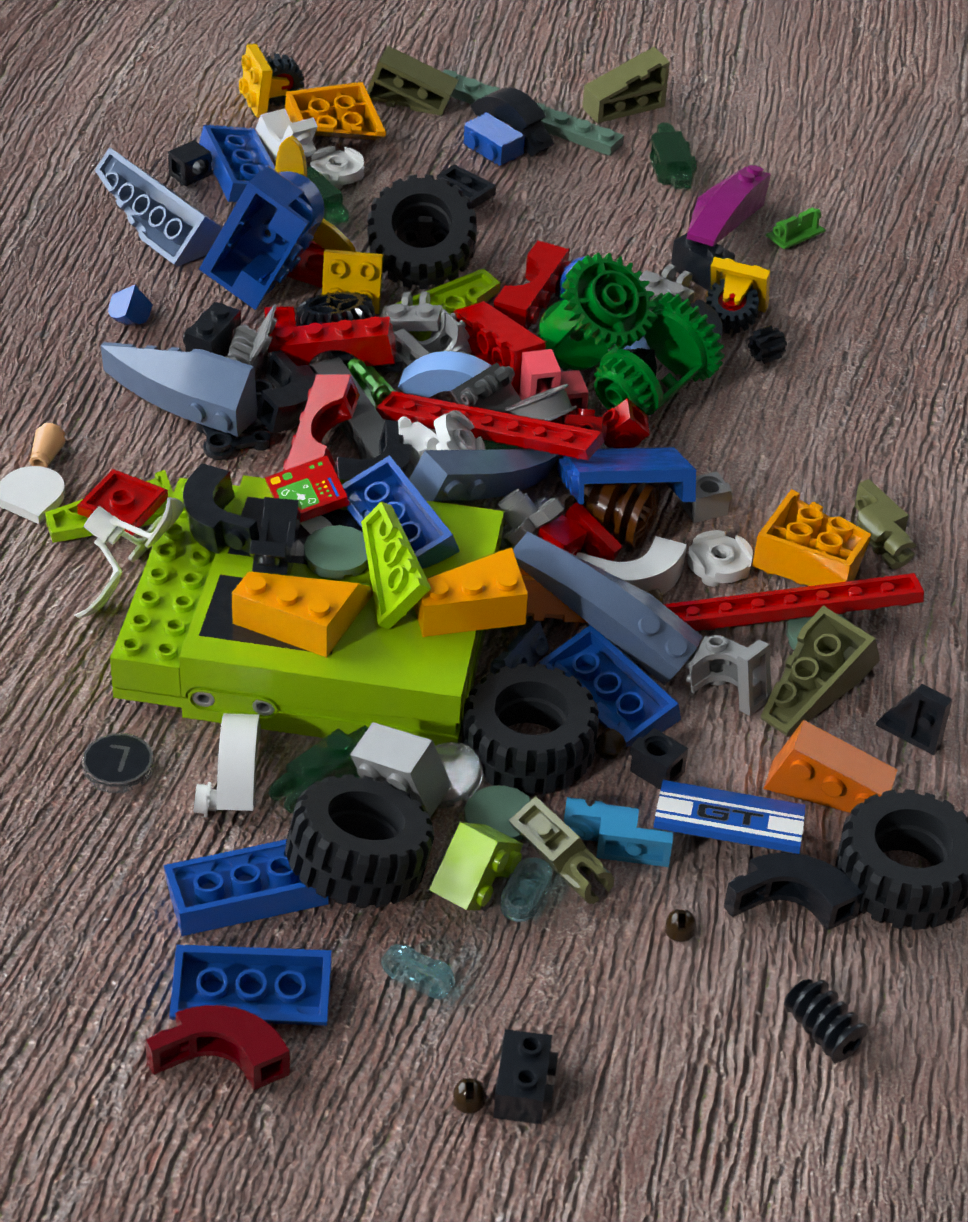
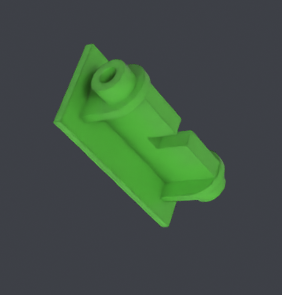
(796, 230)
(370, 381)

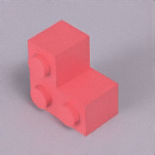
(542, 372)

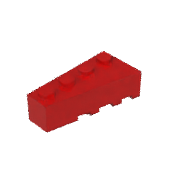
(498, 338)

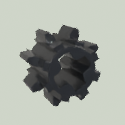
(767, 344)

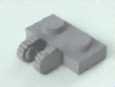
(664, 283)
(416, 317)

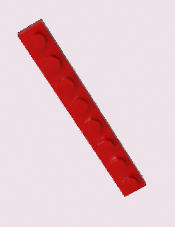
(497, 426)
(799, 602)

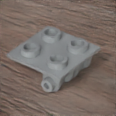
(248, 342)

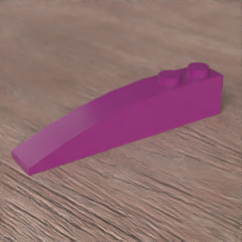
(728, 205)

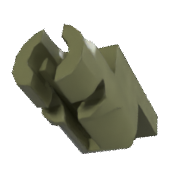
(886, 524)
(561, 848)

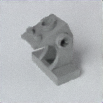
(450, 337)
(724, 661)

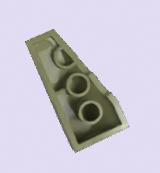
(823, 667)

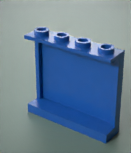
(630, 466)

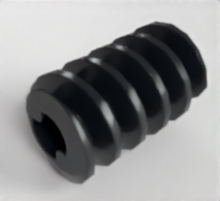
(825, 1018)

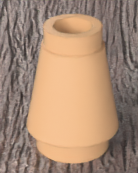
(46, 444)

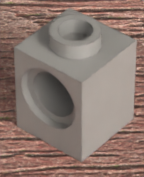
(711, 498)

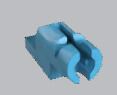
(618, 833)

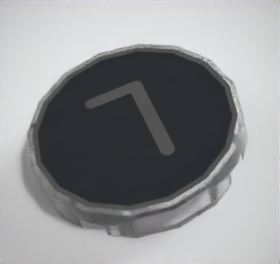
(117, 762)

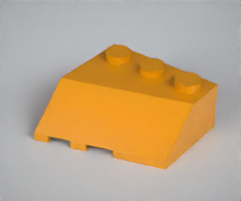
(338, 111)
(809, 544)
(474, 597)
(298, 609)

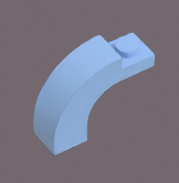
(439, 372)

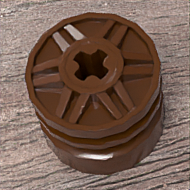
(625, 510)

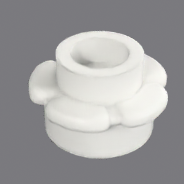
(205, 799)

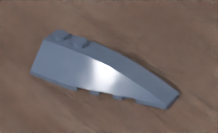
(158, 213)
(188, 384)
(479, 474)
(612, 606)

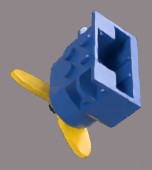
(271, 229)

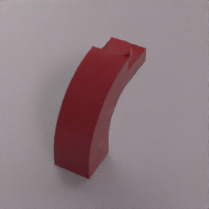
(225, 1034)

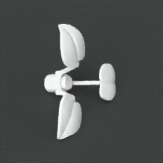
(109, 529)

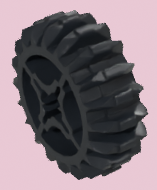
(334, 308)

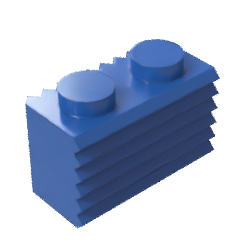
(493, 139)

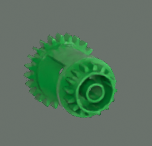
(599, 309)
(680, 342)

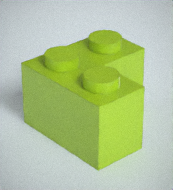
(473, 862)

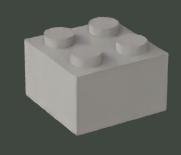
(404, 762)

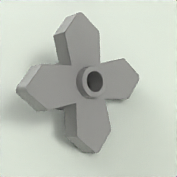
(525, 516)

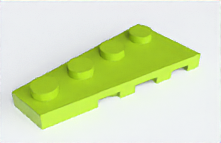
(460, 293)
(66, 523)
(393, 566)

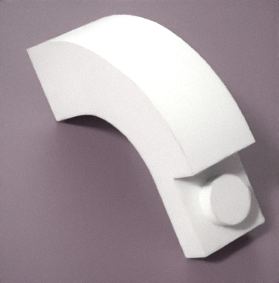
(277, 126)
(655, 570)
(237, 761)

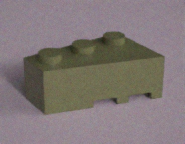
(410, 83)
(629, 88)

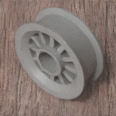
(544, 405)

